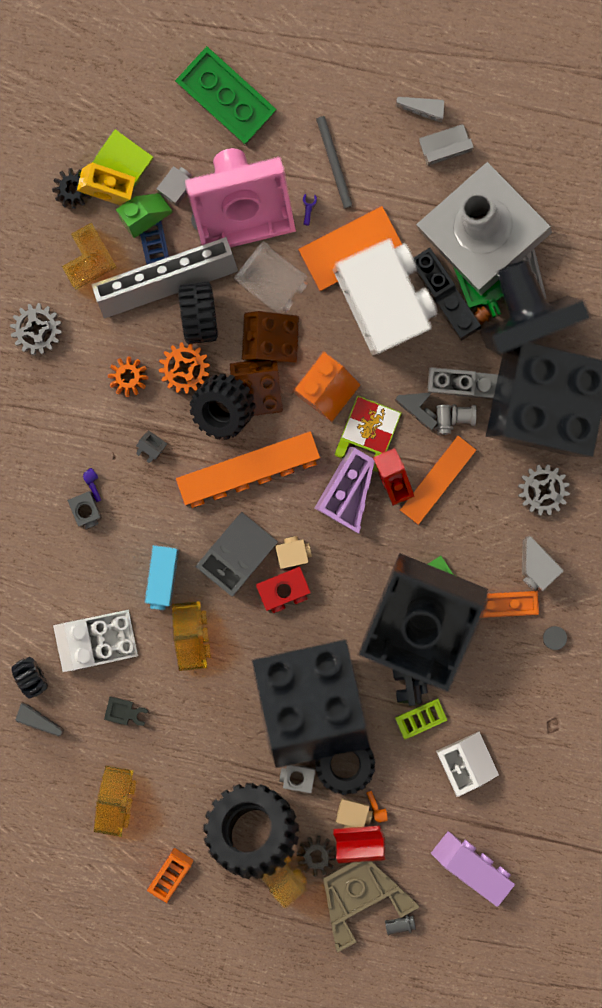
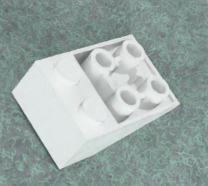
(95, 640)

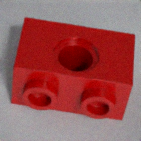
(393, 476)
(270, 597)

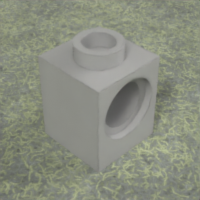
(174, 185)
(305, 785)

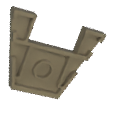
(355, 889)

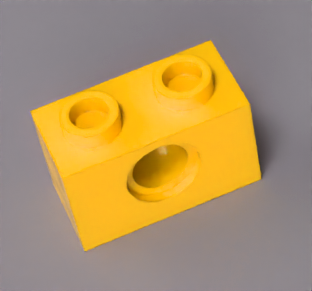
(106, 184)

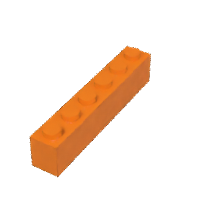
(248, 468)

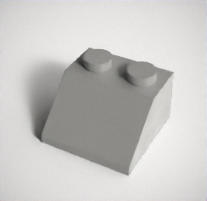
(537, 565)

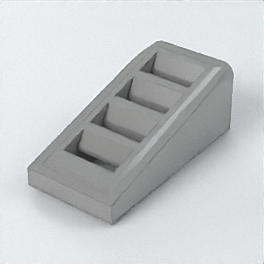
(427, 108)

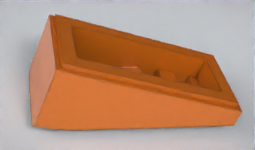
(179, 858)

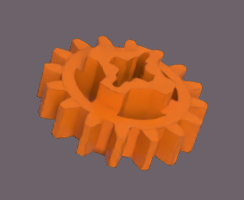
(174, 374)

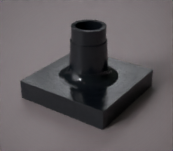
(529, 311)

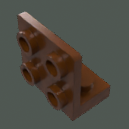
(270, 336)
(263, 382)

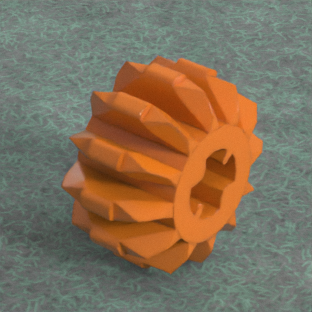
(122, 370)

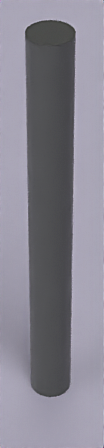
(334, 162)

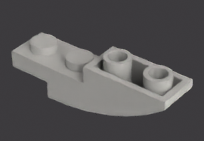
(462, 383)

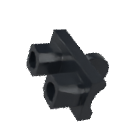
(413, 689)

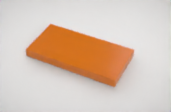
(346, 242)

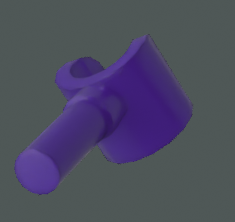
(308, 208)
(89, 477)

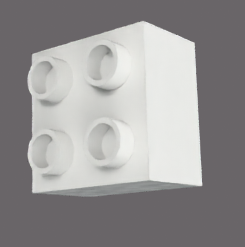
(382, 295)

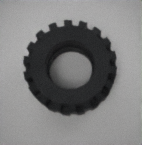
(198, 313)
(212, 417)
(347, 785)

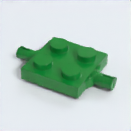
(488, 298)

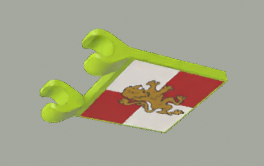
(369, 428)

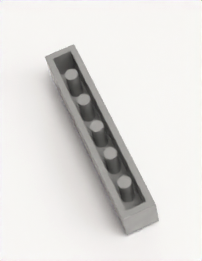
(164, 277)

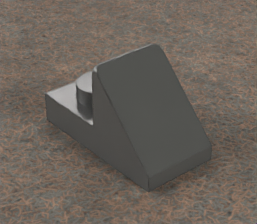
(412, 404)

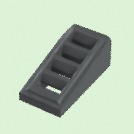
(31, 717)

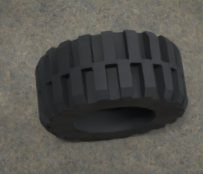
(226, 814)

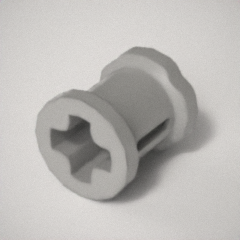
(463, 415)

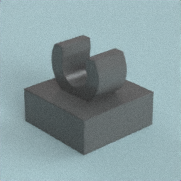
(151, 445)

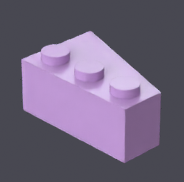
(347, 490)
(473, 868)

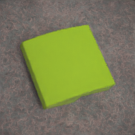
(123, 156)

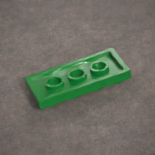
(225, 95)

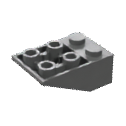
(236, 554)

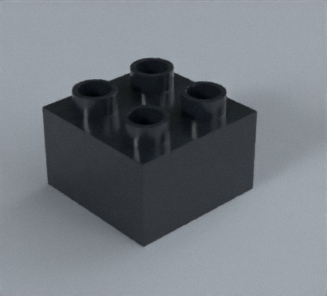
(547, 400)
(424, 622)
(310, 703)

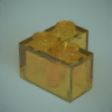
(94, 259)
(190, 635)
(114, 801)
(286, 883)

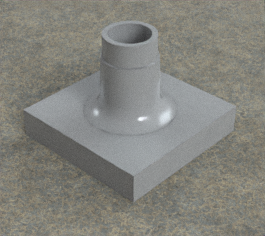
(486, 244)

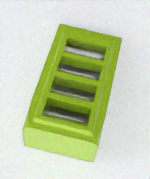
(403, 728)

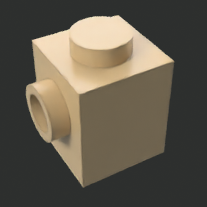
(293, 552)
(353, 813)

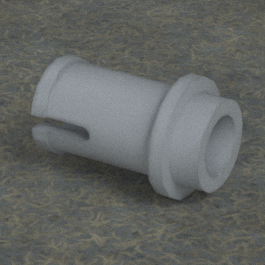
(444, 420)

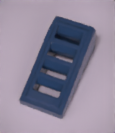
(162, 241)

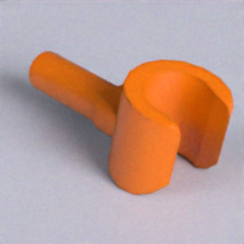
(379, 815)

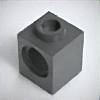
(85, 499)

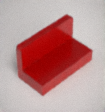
(359, 844)

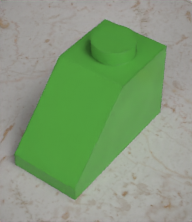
(143, 213)

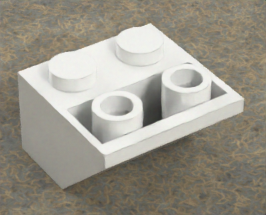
(467, 763)

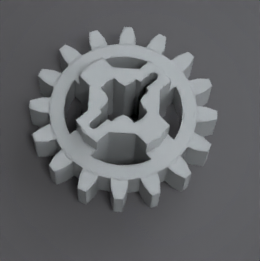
(33, 319)
(534, 484)

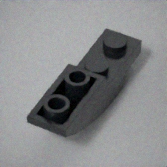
(445, 294)

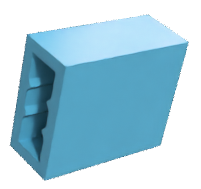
(161, 577)

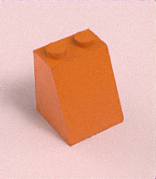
(327, 387)

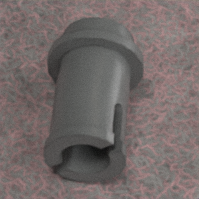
(400, 925)

